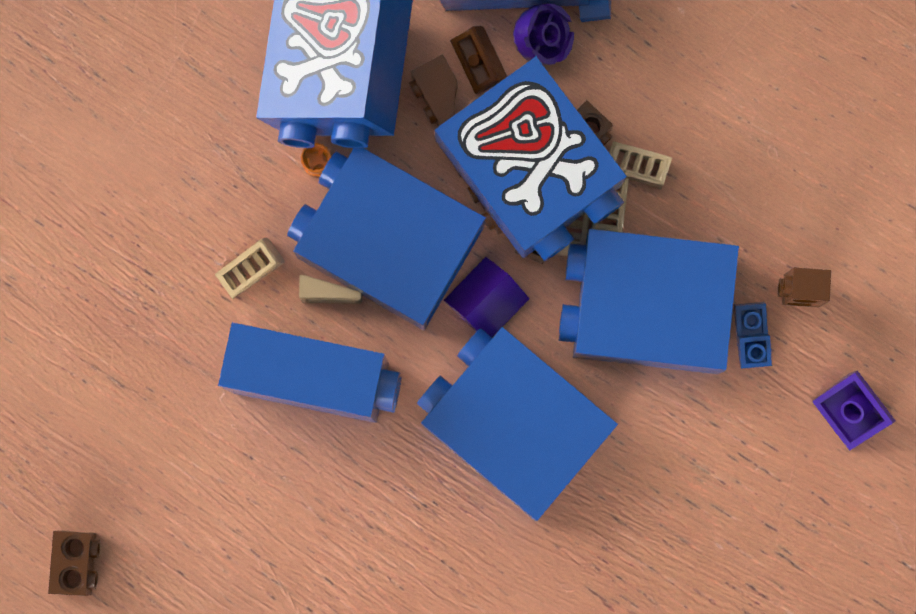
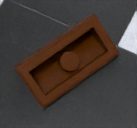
(478, 59)

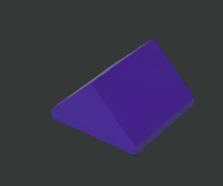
(487, 298)
(853, 410)

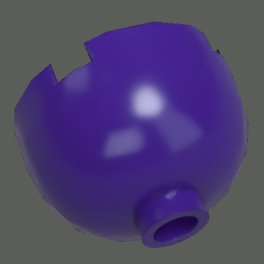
(544, 33)

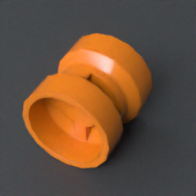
(313, 157)

